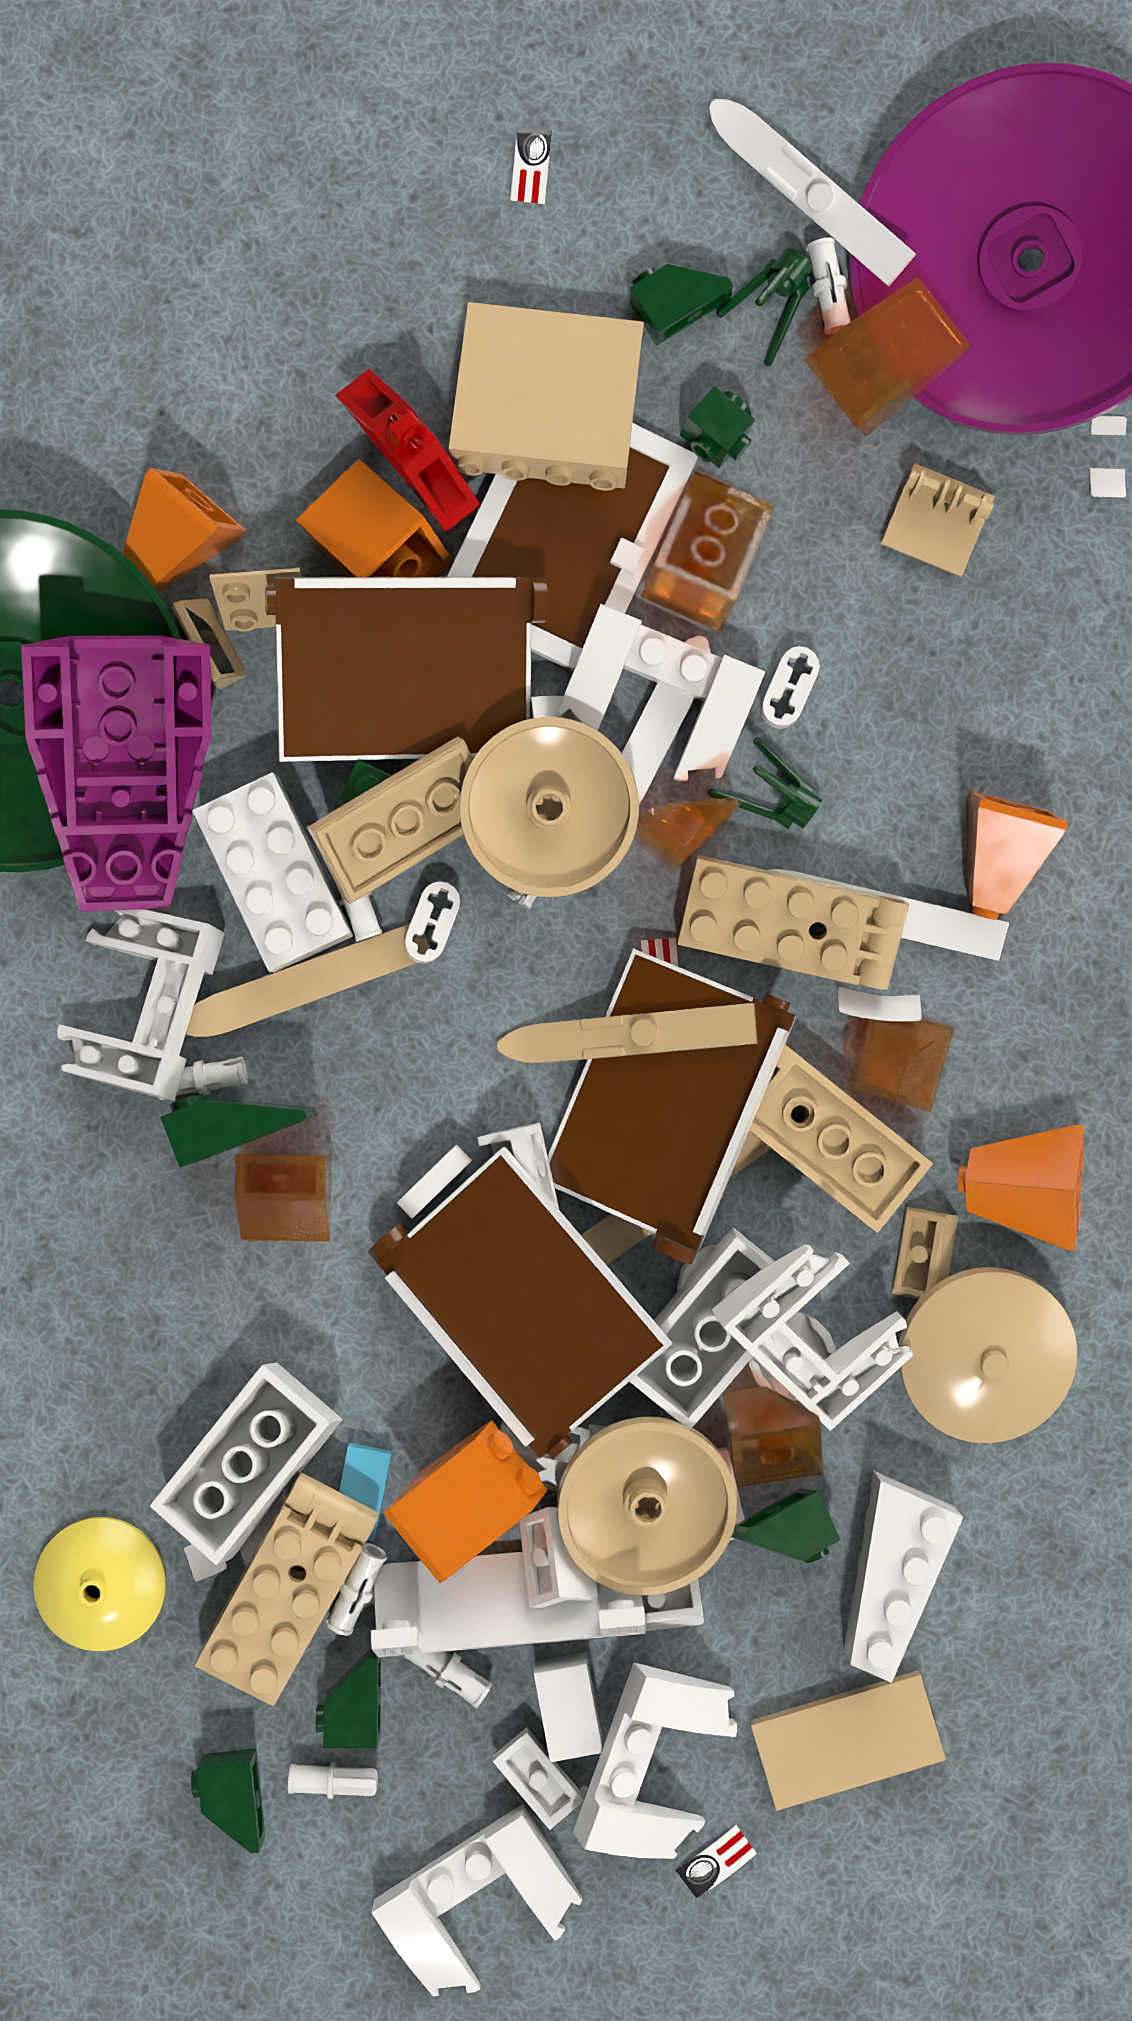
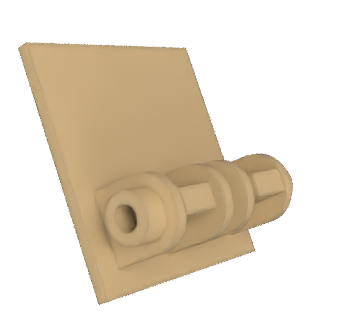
(938, 520)
(243, 597)

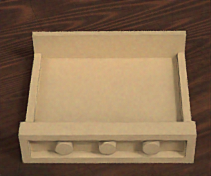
(545, 396)

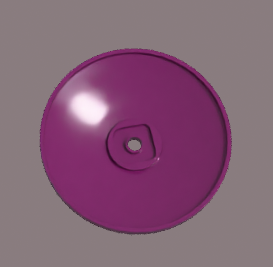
(975, 183)

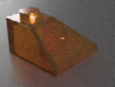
(682, 828)
(901, 1061)
(771, 1437)

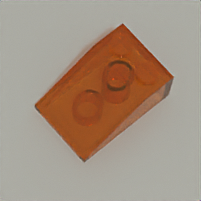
(887, 355)
(707, 551)

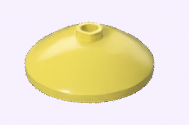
(116, 1561)

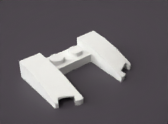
(721, 683)
(152, 1061)
(828, 1386)
(651, 1699)
(412, 1907)

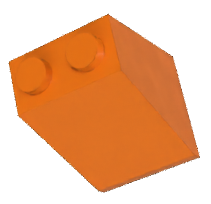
(372, 529)
(465, 1501)

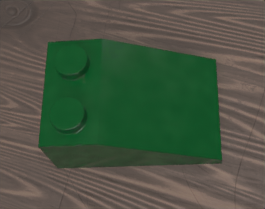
(212, 1126)

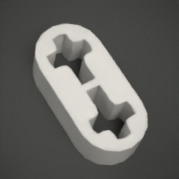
(799, 692)
(422, 918)
(434, 1181)

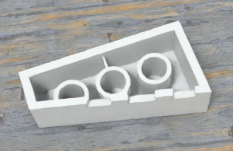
(897, 1568)

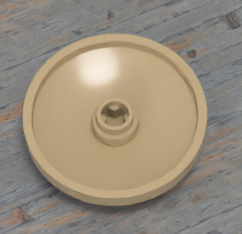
(549, 807)
(988, 1355)
(646, 1506)

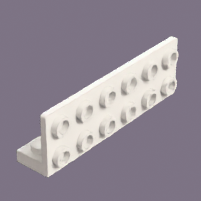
(486, 1608)

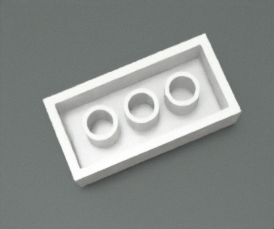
(273, 873)
(703, 1354)
(246, 1463)

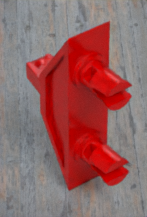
(409, 448)

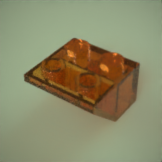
(283, 1196)

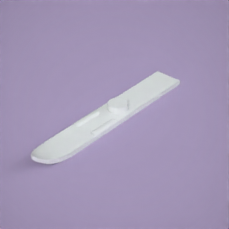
(811, 190)
(657, 729)
(939, 924)

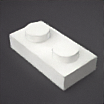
(537, 1779)

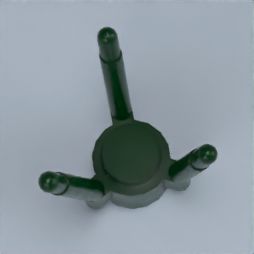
(783, 277)
(796, 801)

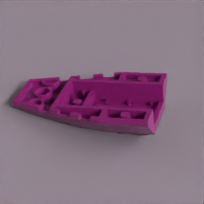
(119, 758)

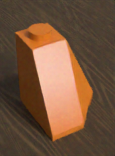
(1029, 1184)

